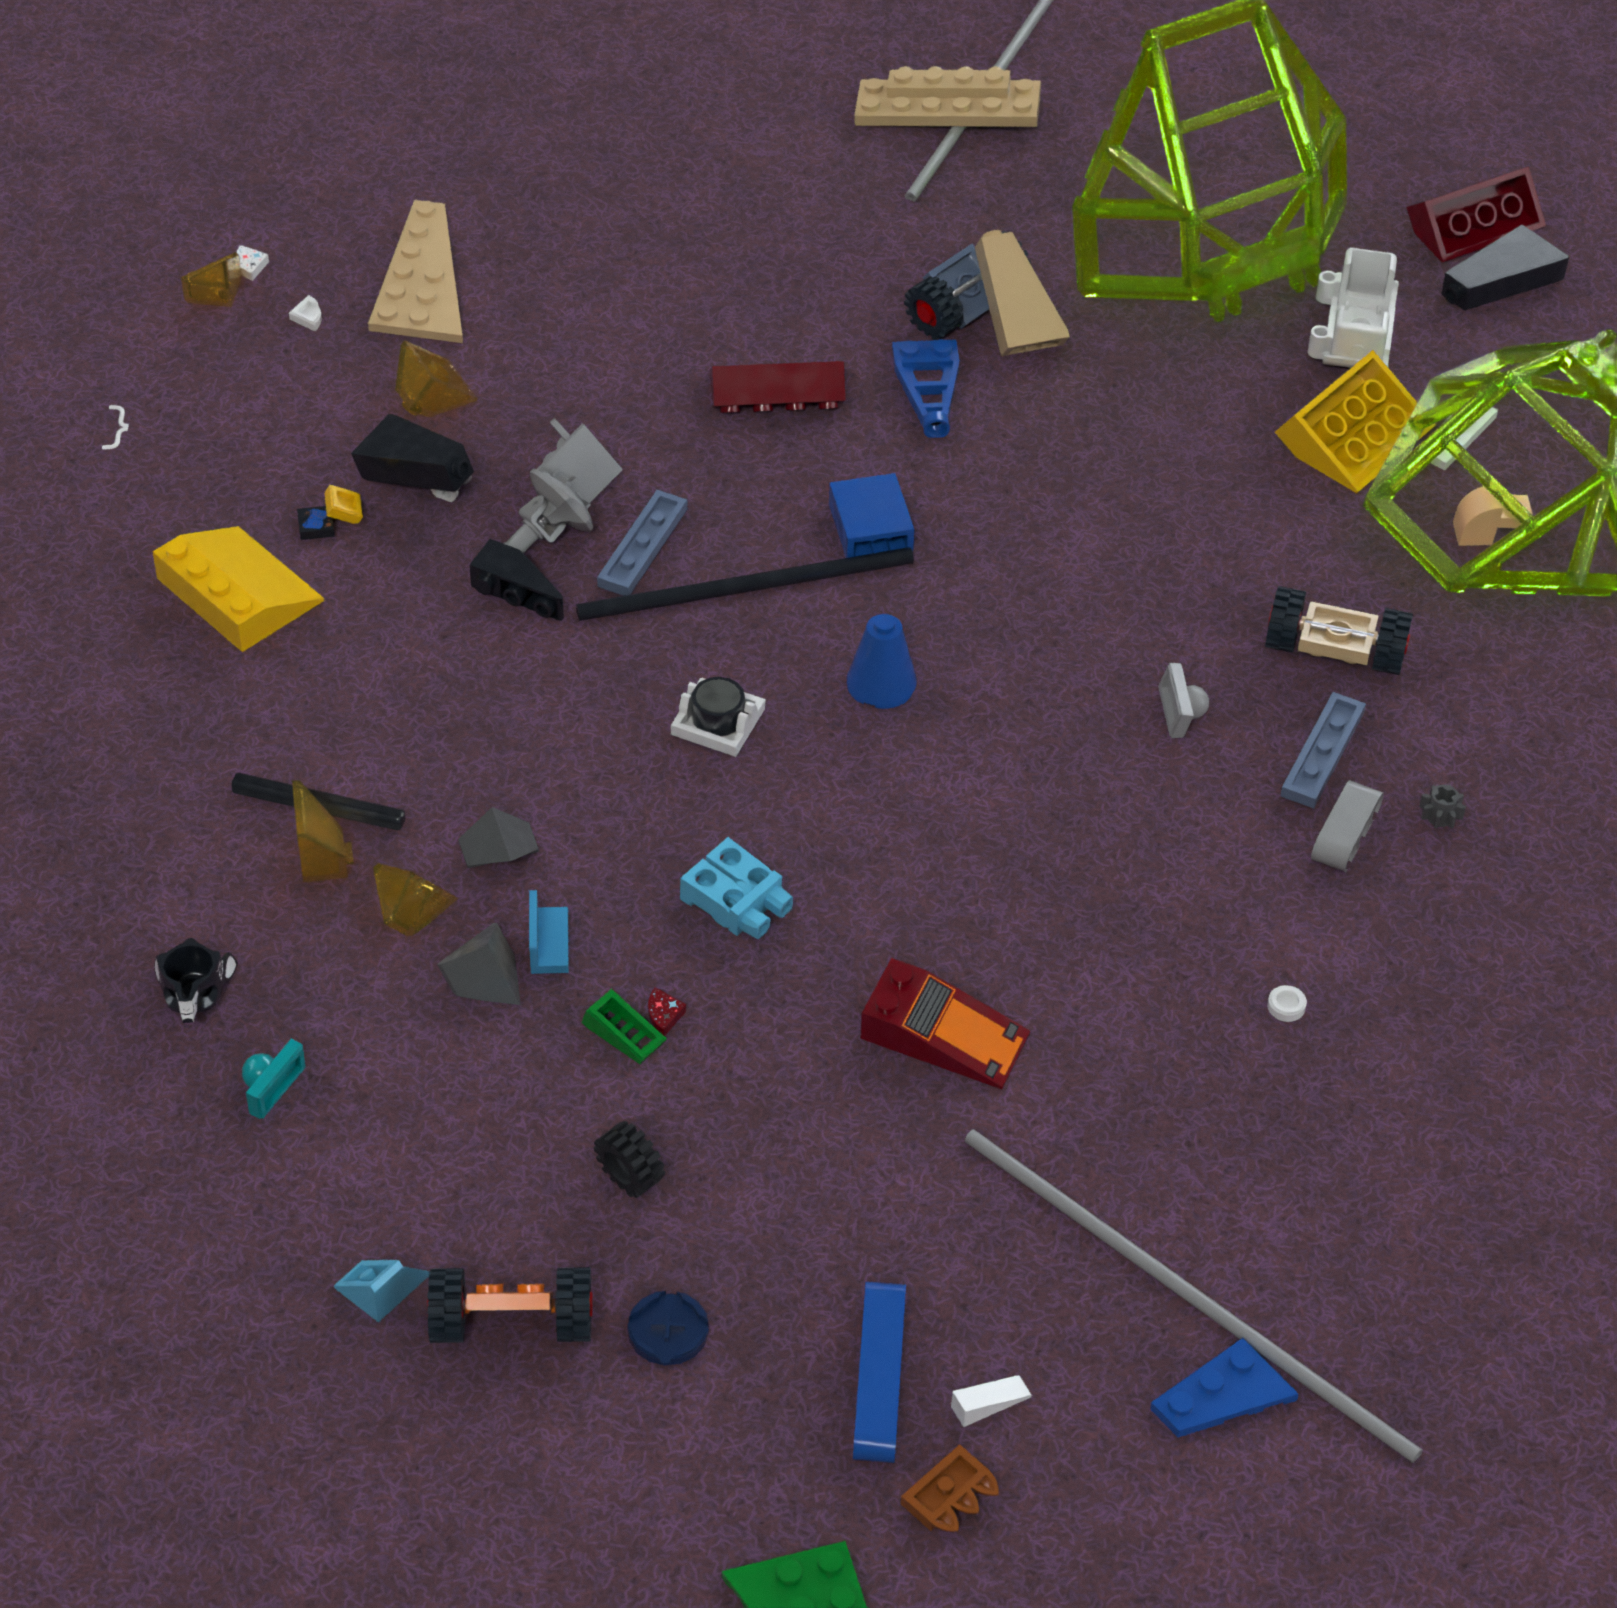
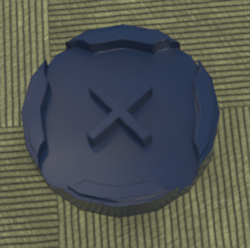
(668, 1328)

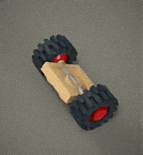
(1338, 631)

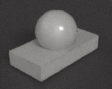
(1180, 701)

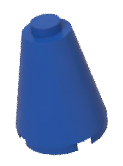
(882, 665)

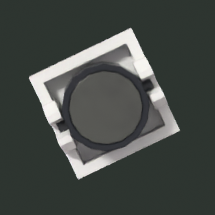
(717, 714)

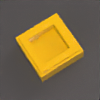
(343, 504)

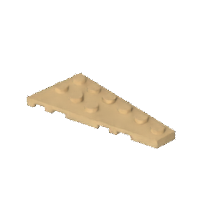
(420, 282)

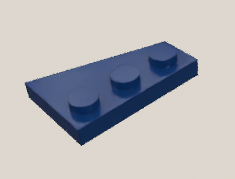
(1222, 1389)

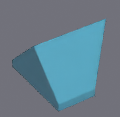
(379, 1285)

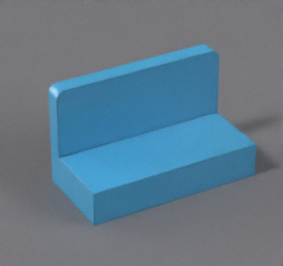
(547, 937)

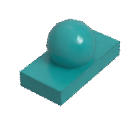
(271, 1077)

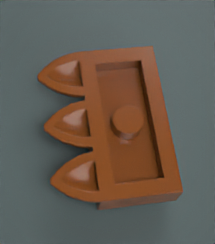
(947, 1488)

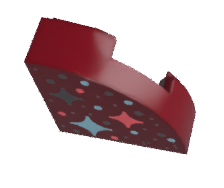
(664, 1010)

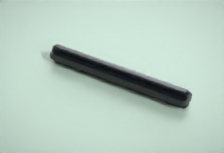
(335, 804)

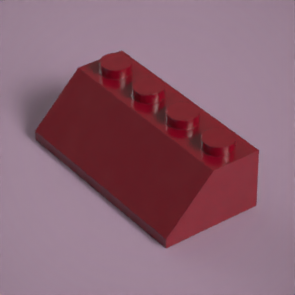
(1477, 214)
(777, 384)

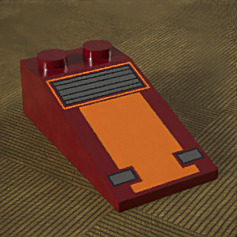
(941, 1025)

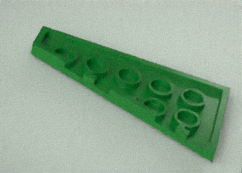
(799, 1580)

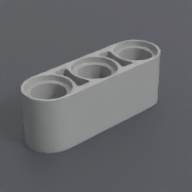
(1346, 824)

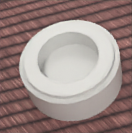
(1287, 1003)

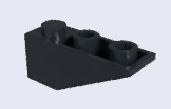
(513, 577)

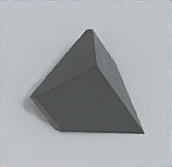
(497, 839)
(483, 968)

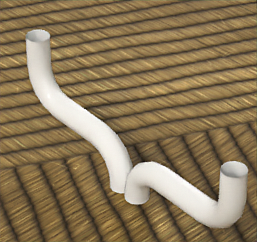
(121, 423)

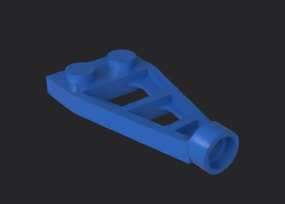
(928, 355)

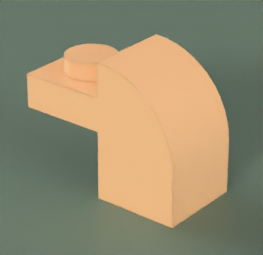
(1481, 515)

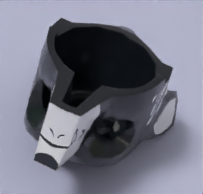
(193, 977)

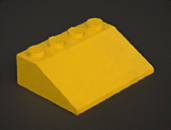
(1352, 424)
(233, 584)

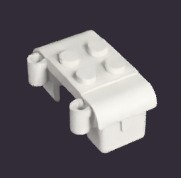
(1360, 309)

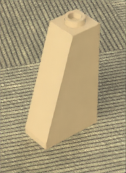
(1016, 298)

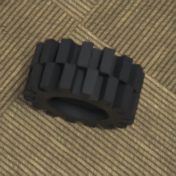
(629, 1159)

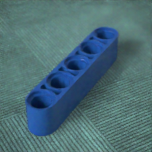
(879, 1372)

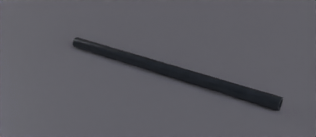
(744, 583)

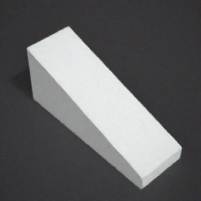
(988, 1398)

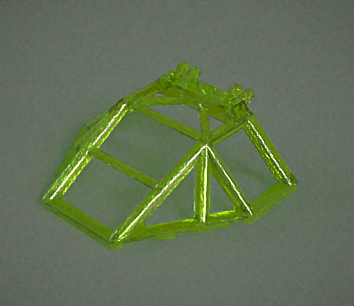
(1242, 267)
(1478, 391)

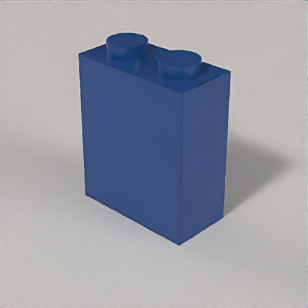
(870, 515)

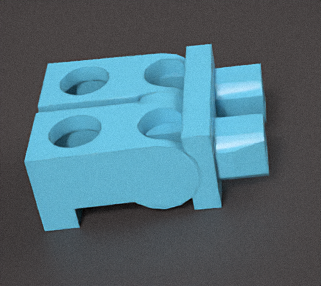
(736, 890)

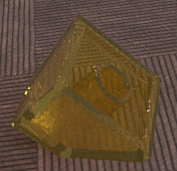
(429, 382)
(319, 839)

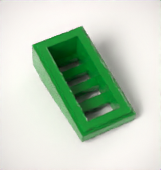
(595, 1021)

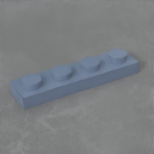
(642, 543)
(1323, 750)

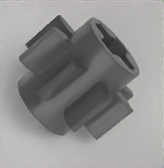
(1442, 806)

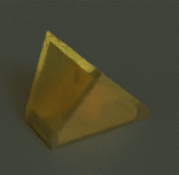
(214, 283)
(408, 899)

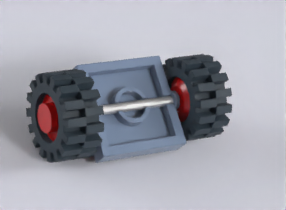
(949, 295)

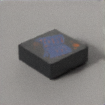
(315, 523)

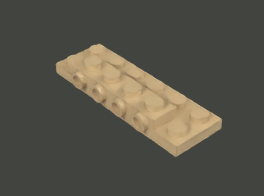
(948, 99)

